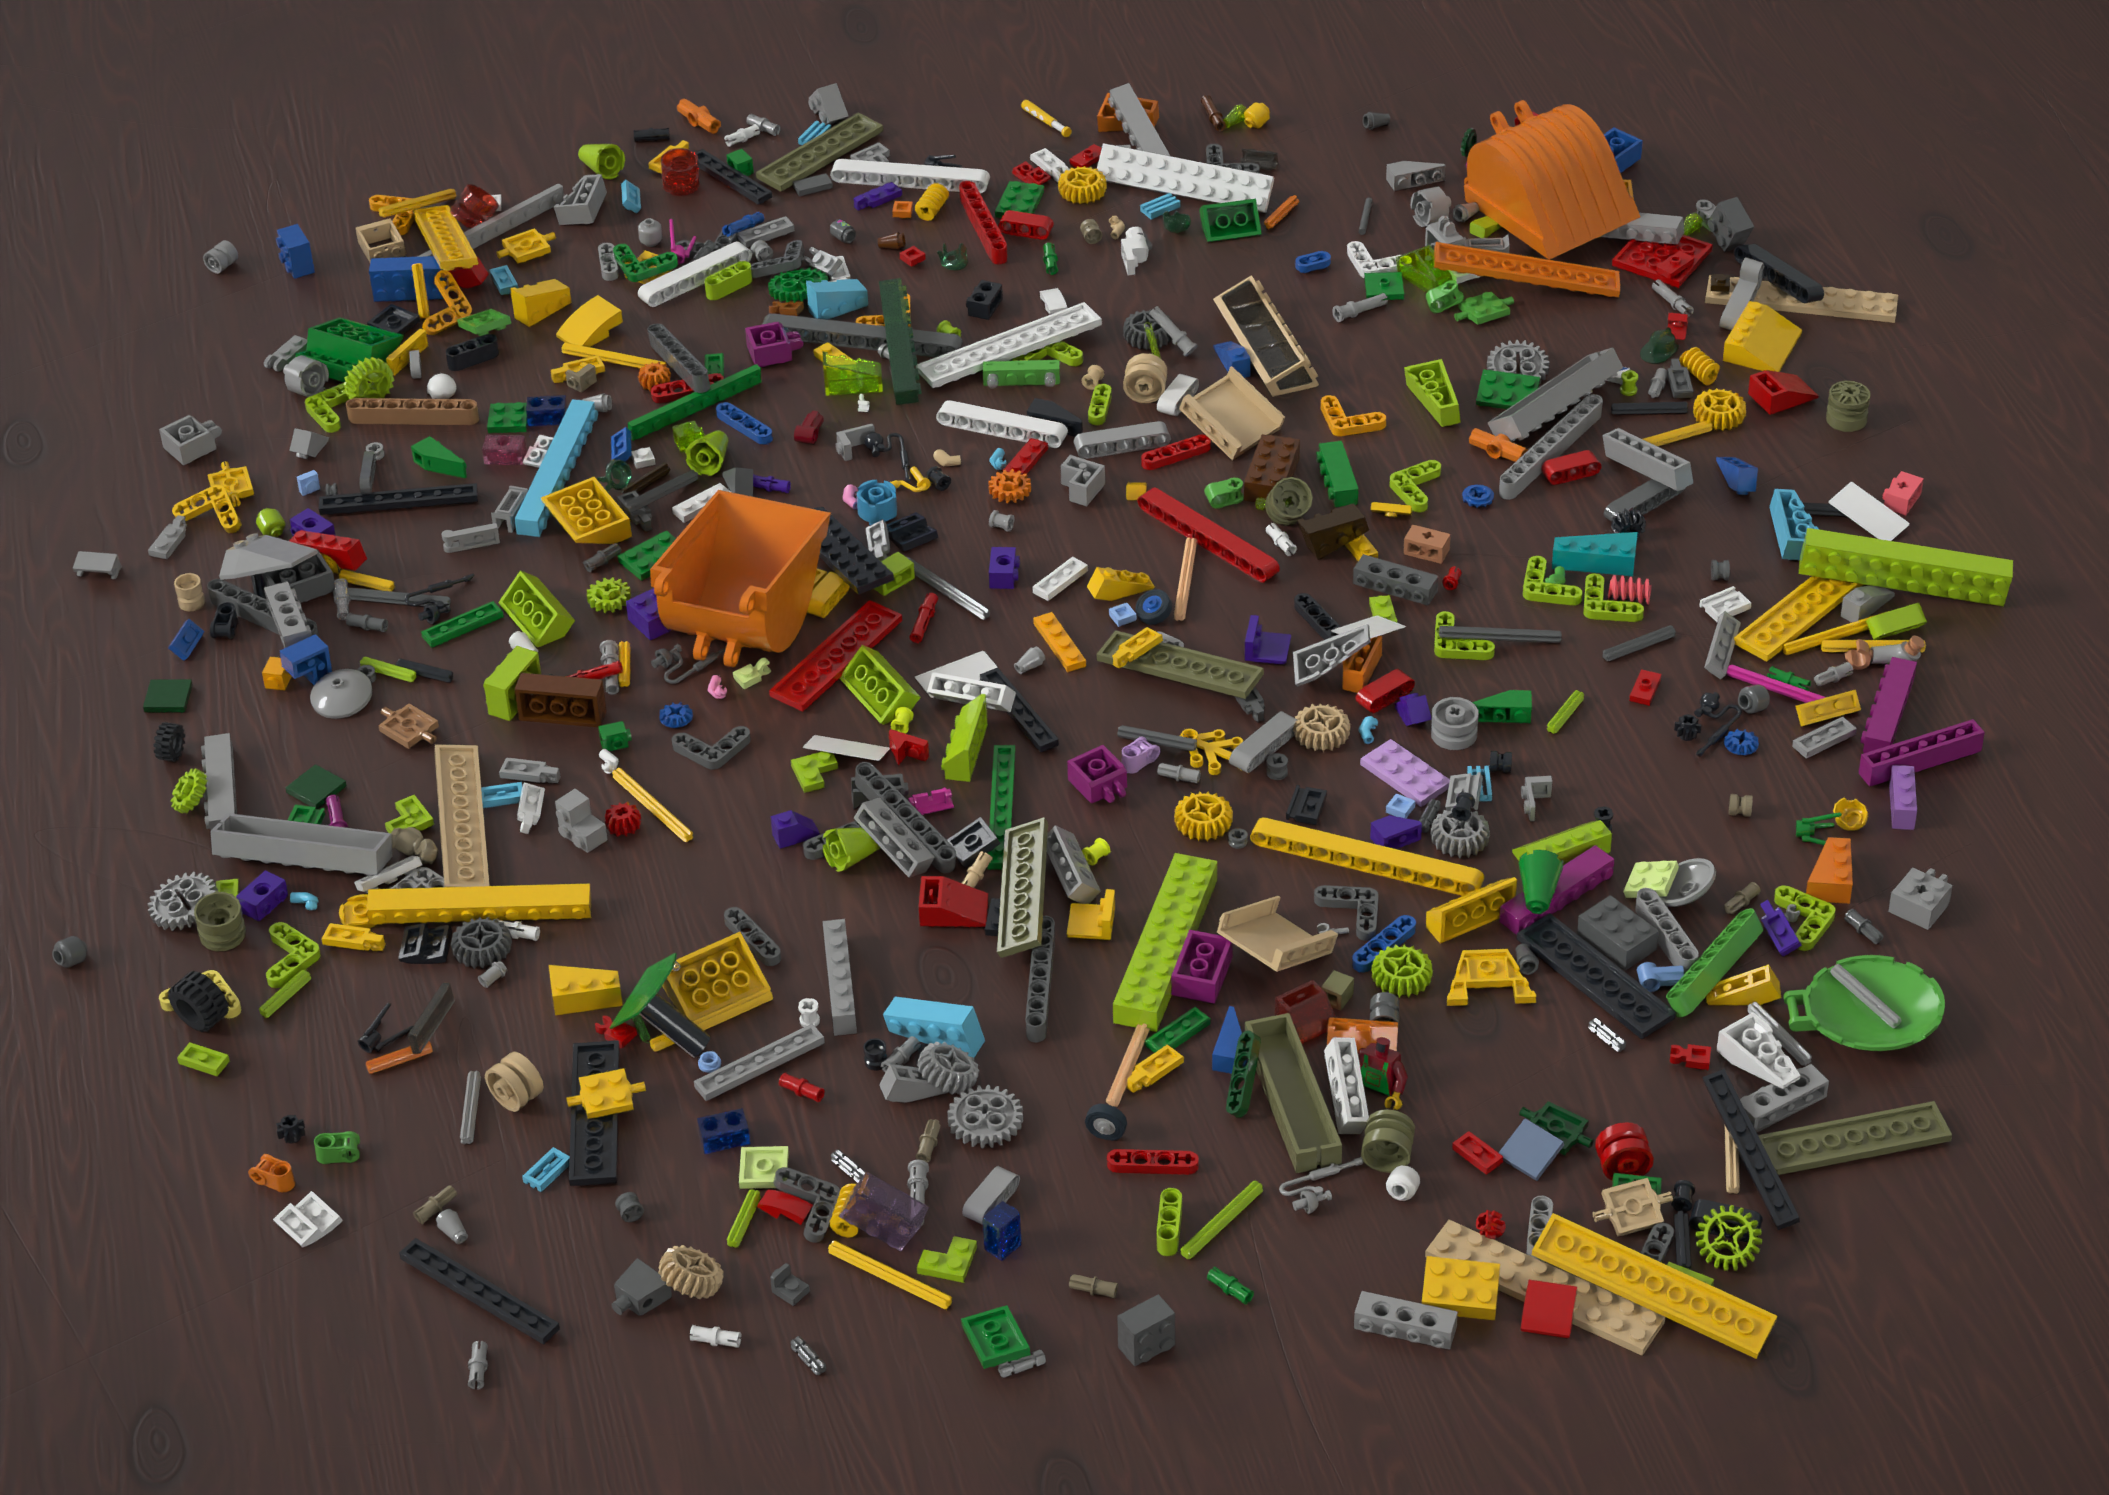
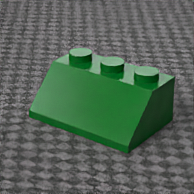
(1230, 220)

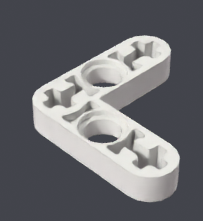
(1365, 264)

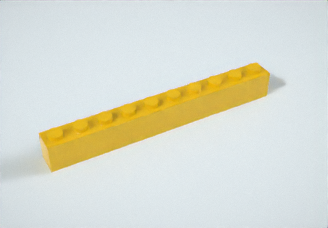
(469, 903)

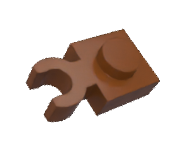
(789, 308)

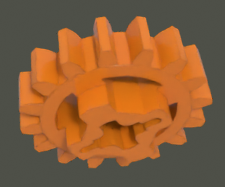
(1009, 486)

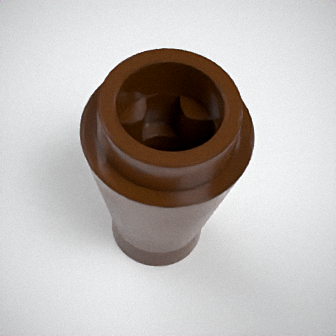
(892, 241)

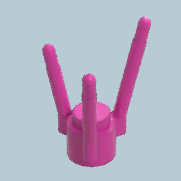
(678, 249)

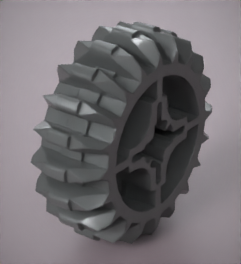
(1135, 331)
(481, 942)

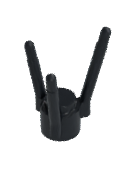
(935, 161)
(371, 1038)

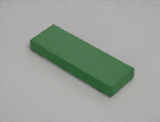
(1179, 1030)

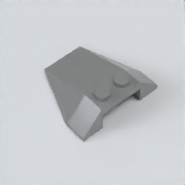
(262, 555)

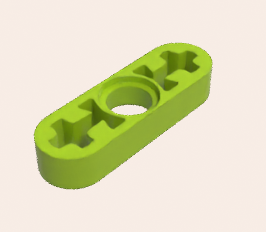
(1102, 410)

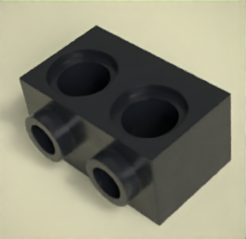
(984, 299)

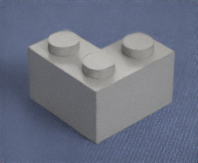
(829, 104)
(1082, 478)
(578, 823)

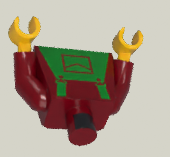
(1383, 1070)

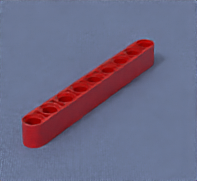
(1208, 534)

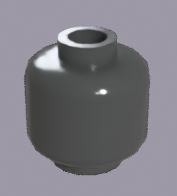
(1753, 698)
(69, 951)

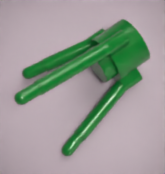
(1806, 827)

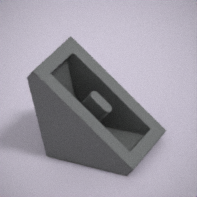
(739, 480)

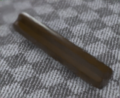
(647, 479)

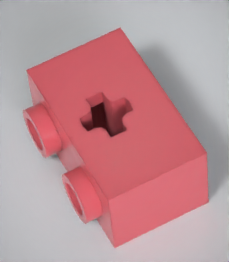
(1903, 493)

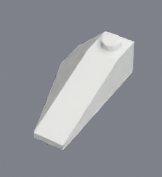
(1754, 1049)

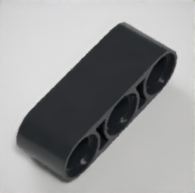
(472, 352)
(1704, 1207)

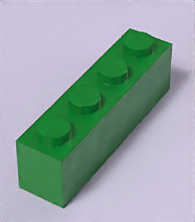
(1337, 473)

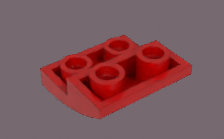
(1549, 1308)

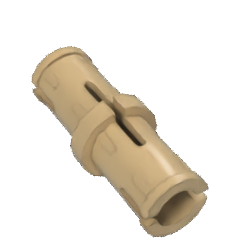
(976, 871)

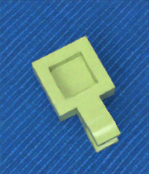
(751, 675)

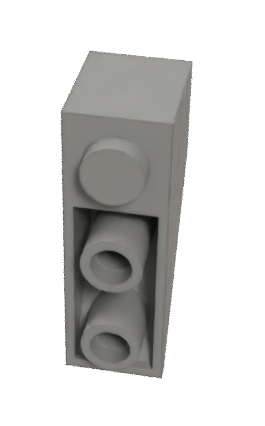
(1413, 174)

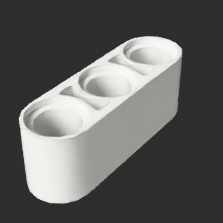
(1172, 397)

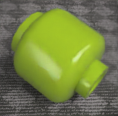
(270, 522)

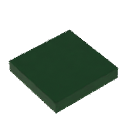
(168, 695)
(315, 786)

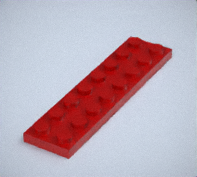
(832, 656)

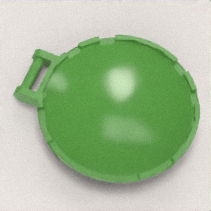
(1852, 1023)

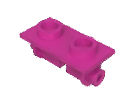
(938, 801)

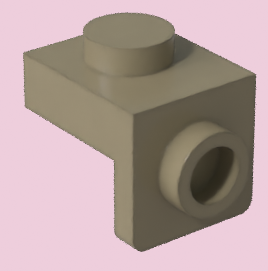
(582, 379)

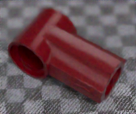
(809, 429)

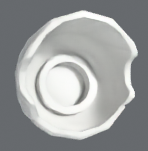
(441, 386)

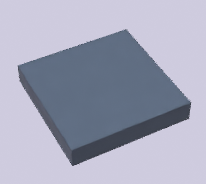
(1531, 1149)

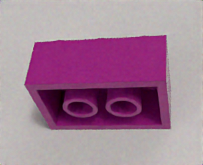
(1201, 966)

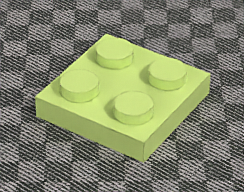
(1651, 875)
(760, 1165)

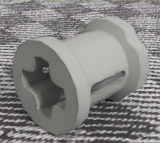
(1001, 521)

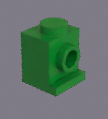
(614, 736)

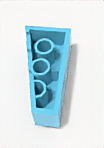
(1789, 522)
(935, 1023)

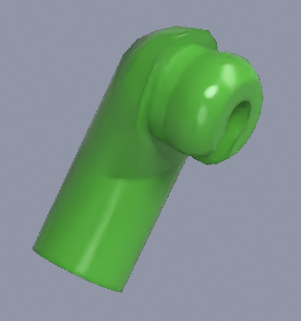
(1558, 577)

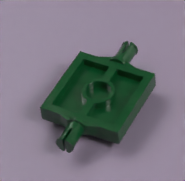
(1561, 1124)

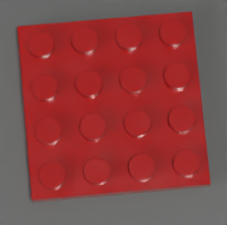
(1644, 256)

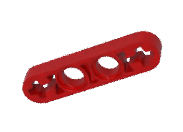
(671, 386)
(1156, 459)
(1152, 1165)

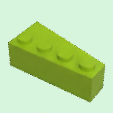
(1434, 390)

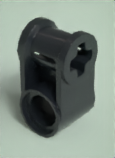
(224, 621)

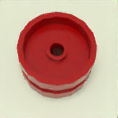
(1624, 1150)

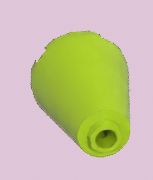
(603, 159)
(707, 453)
(847, 847)

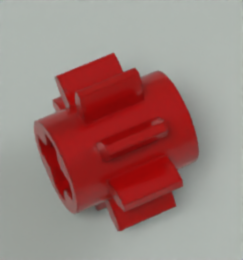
(1491, 1224)

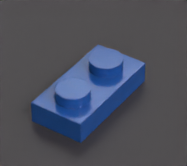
(621, 445)
(186, 639)

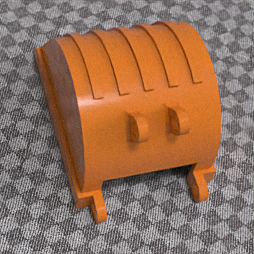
(1549, 179)
(741, 574)

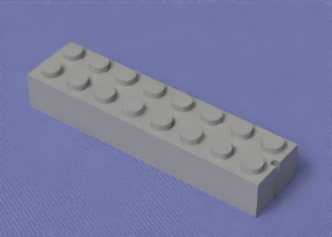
(1556, 395)
(301, 844)

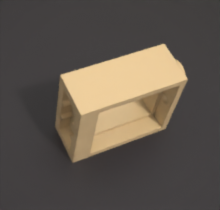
(385, 230)

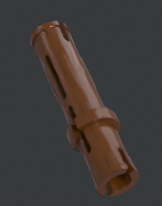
(1215, 116)

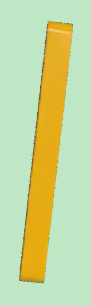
(1366, 857)

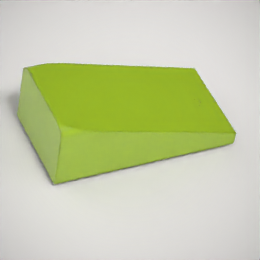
(1483, 227)

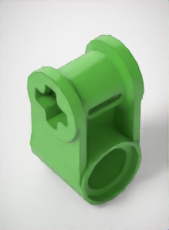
(1443, 297)
(1223, 493)
(335, 1148)

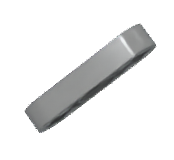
(605, 266)

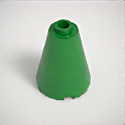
(1539, 878)

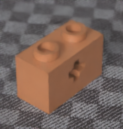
(1427, 544)

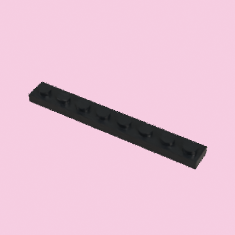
(398, 499)
(1751, 1150)
(479, 1291)

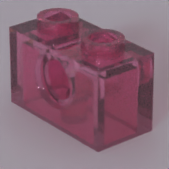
(504, 449)

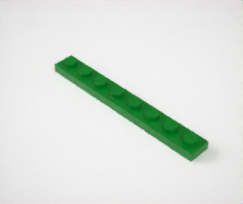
(694, 402)
(1001, 799)

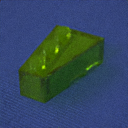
(1419, 269)
(851, 376)

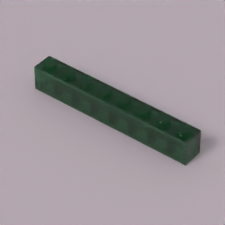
(898, 341)

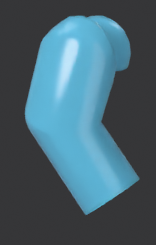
(996, 459)
(1365, 727)
(304, 897)

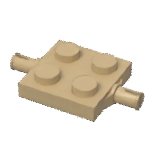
(1632, 1207)

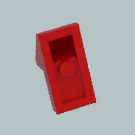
(1678, 325)
(907, 745)

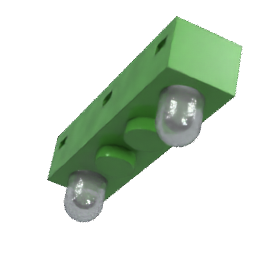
(1021, 373)

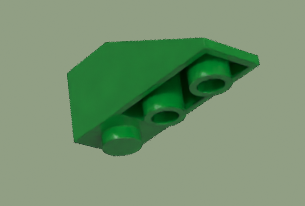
(436, 458)
(1508, 707)

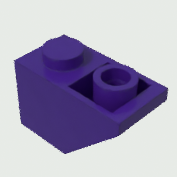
(1413, 709)

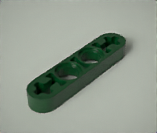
(1239, 1099)

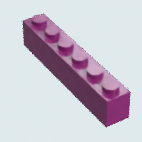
(1889, 704)
(1922, 751)
(1576, 879)

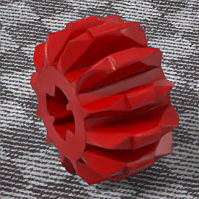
(622, 819)

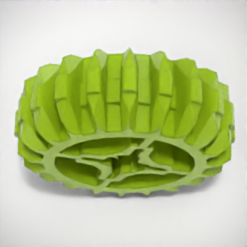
(369, 370)
(1402, 970)
(1738, 1232)

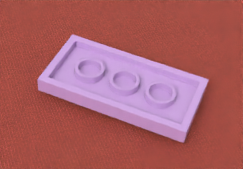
(1405, 772)

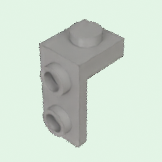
(850, 438)
(1535, 788)

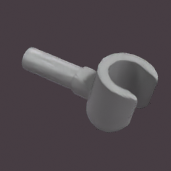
(1790, 914)
(1323, 927)

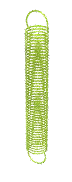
(1151, 341)

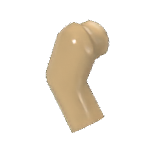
(1117, 226)
(945, 459)

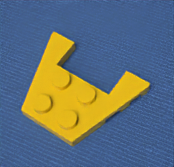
(1488, 969)

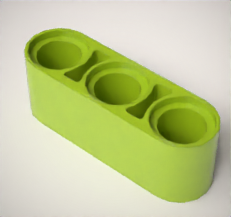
(728, 280)
(1896, 621)
(1169, 1221)

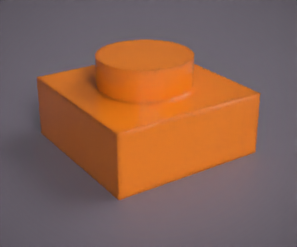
(902, 209)

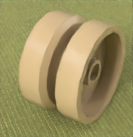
(1145, 378)
(514, 1081)

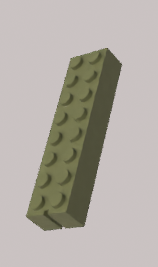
(1295, 1095)

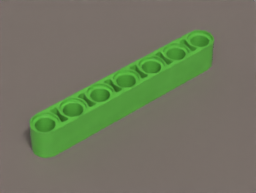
(1714, 962)

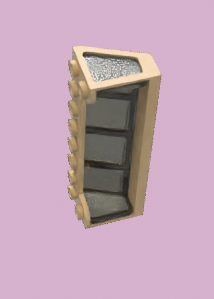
(1265, 339)

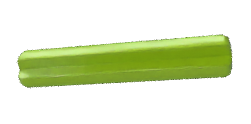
(390, 669)
(1565, 711)
(285, 993)
(743, 1218)

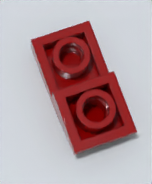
(1030, 174)
(779, 1203)

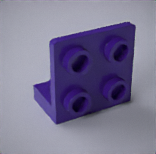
(1265, 645)

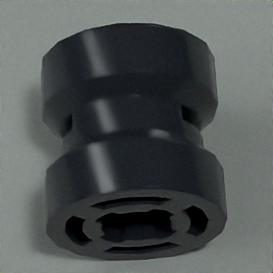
(1500, 761)
(874, 1053)

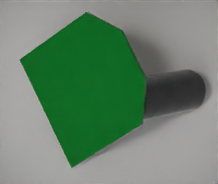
(659, 1012)

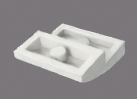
(308, 1220)

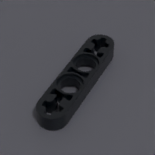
(1300, 602)

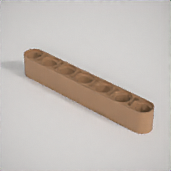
(412, 411)

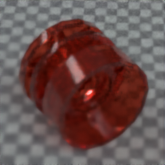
(680, 171)
(474, 206)

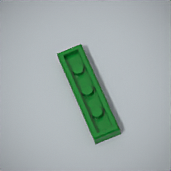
(462, 624)

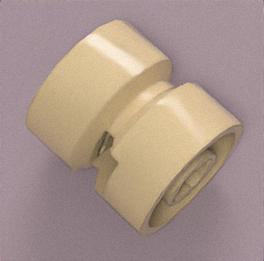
(189, 592)

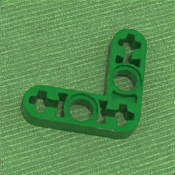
(663, 263)

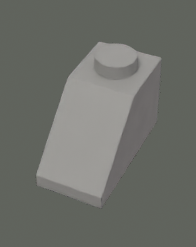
(307, 443)

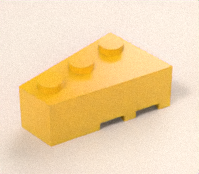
(539, 301)
(583, 989)

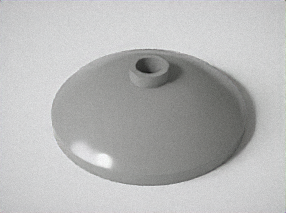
(341, 693)
(1690, 882)

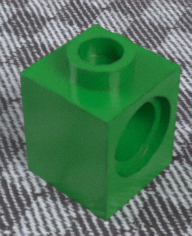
(741, 161)

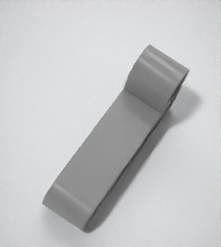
(1745, 291)

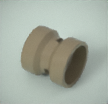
(1091, 231)
(1745, 805)

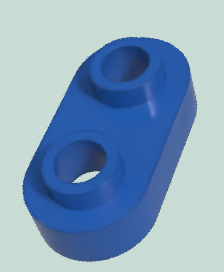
(1313, 261)

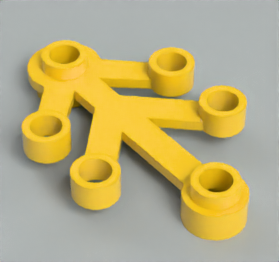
(1211, 749)

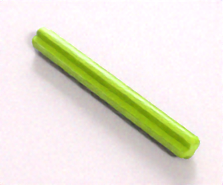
(1224, 1217)

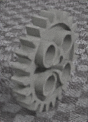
(1531, 362)
(168, 909)
(985, 1116)

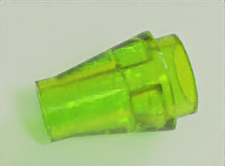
(1235, 115)
(1692, 223)

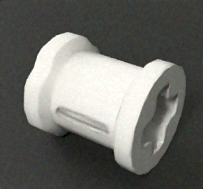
(808, 1010)

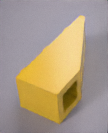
(1116, 584)

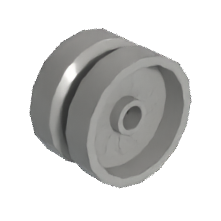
(1454, 723)

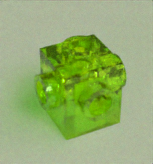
(685, 434)

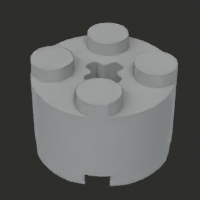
(1429, 205)
(305, 376)

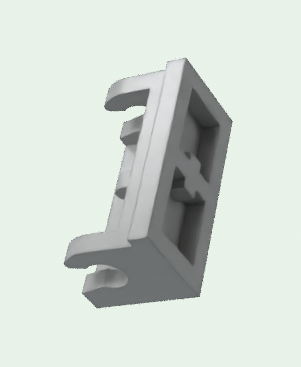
(97, 562)

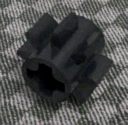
(1687, 727)
(290, 1129)

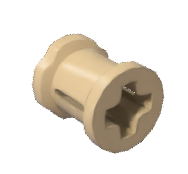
(1091, 379)

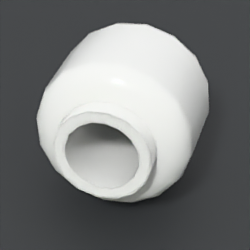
(1403, 1183)

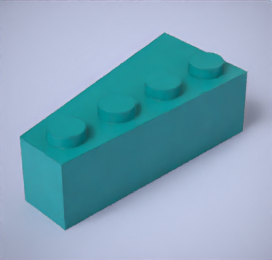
(1596, 553)

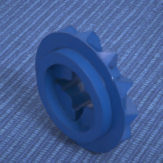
(1484, 495)
(675, 720)
(1747, 747)

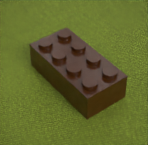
(1272, 461)
(560, 700)

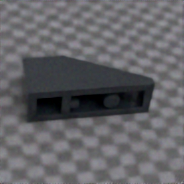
(1053, 412)

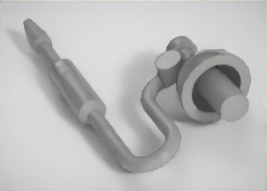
(1310, 1200)

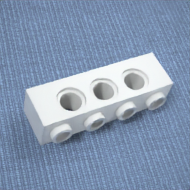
(965, 690)
(1346, 1085)

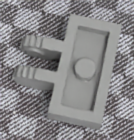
(873, 153)

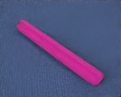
(1772, 684)

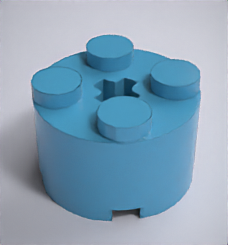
(876, 501)

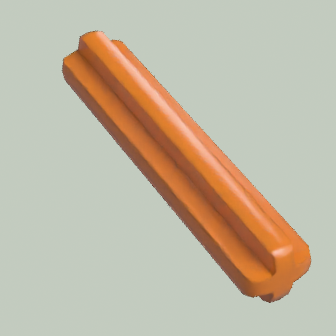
(1281, 212)
(395, 1058)

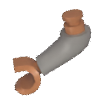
(1864, 656)

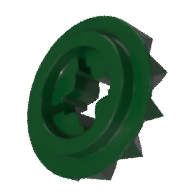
(1468, 141)

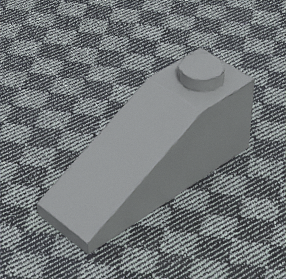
(1864, 601)
(906, 1085)

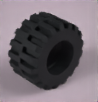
(198, 1001)

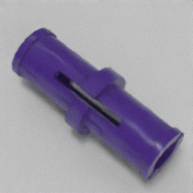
(770, 483)

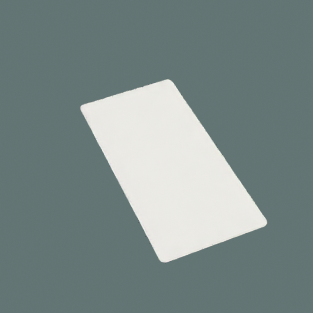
(1868, 512)
(1377, 626)
(967, 667)
(846, 747)

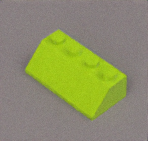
(536, 610)
(878, 685)
(966, 740)
(1571, 842)

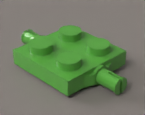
(1484, 308)

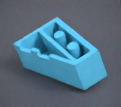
(835, 298)

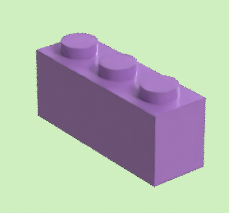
(1903, 797)

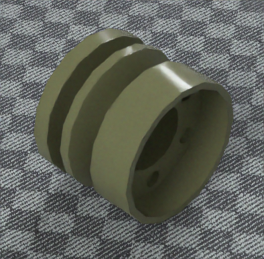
(1848, 406)
(1298, 496)
(219, 921)
(1388, 1140)

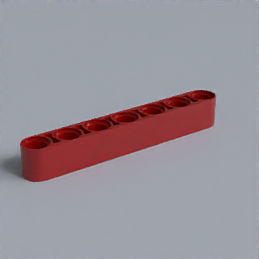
(983, 222)

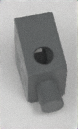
(640, 1289)

